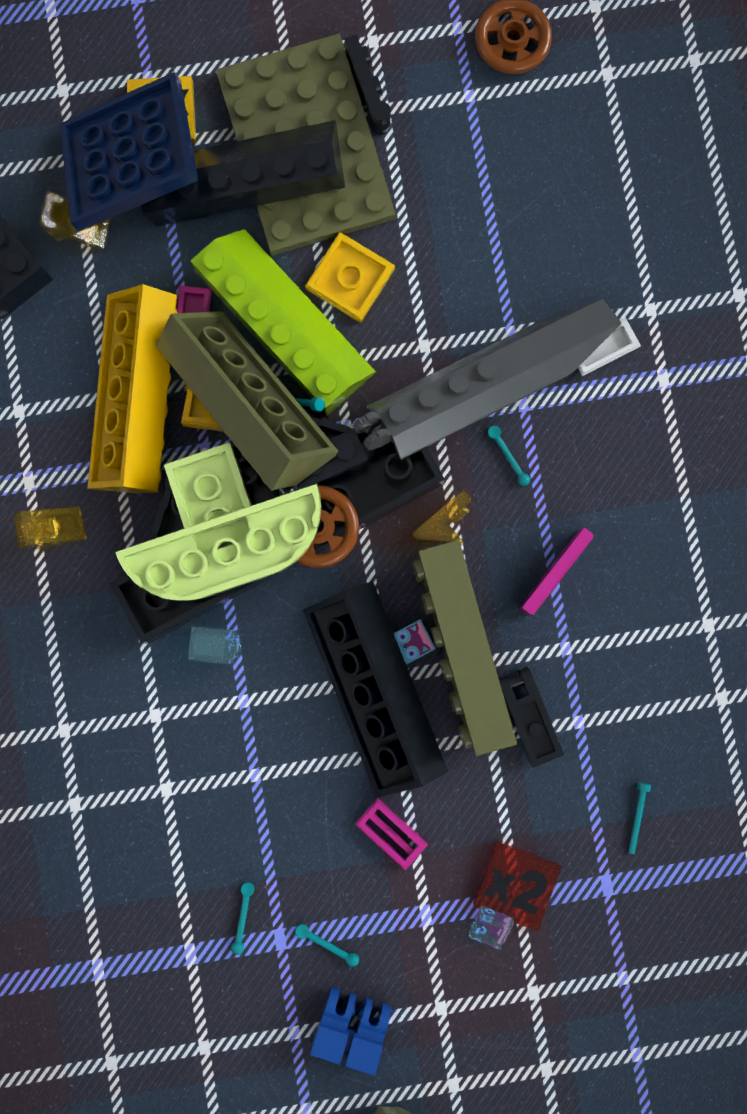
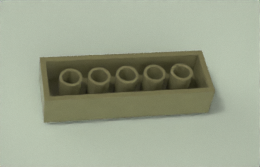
(465, 649)

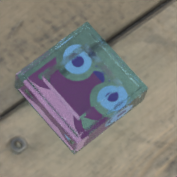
(491, 927)

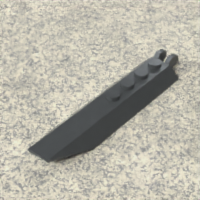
(487, 380)

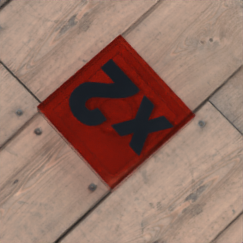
(517, 884)

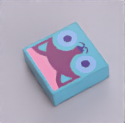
(414, 641)

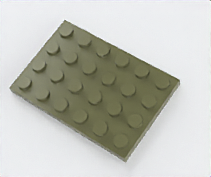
(299, 90)

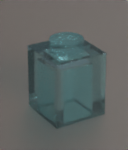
(213, 645)

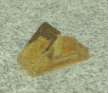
(56, 222)
(49, 527)
(437, 528)

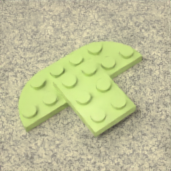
(223, 535)

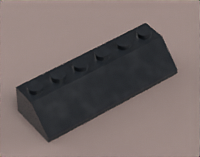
(255, 174)
(375, 690)

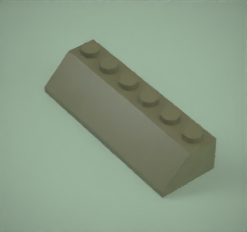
(245, 398)

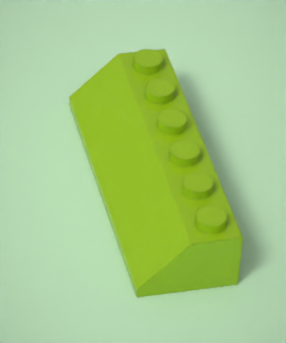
(282, 318)

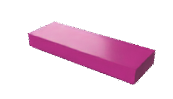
(556, 572)

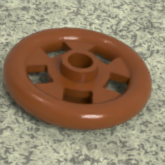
(518, 10)
(339, 546)

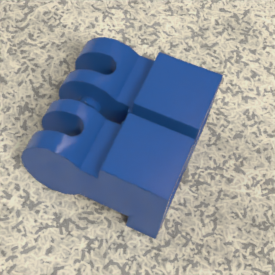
(361, 1044)

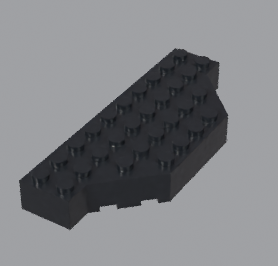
(372, 488)

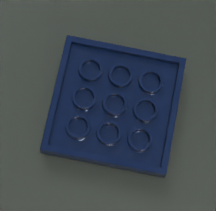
(127, 152)

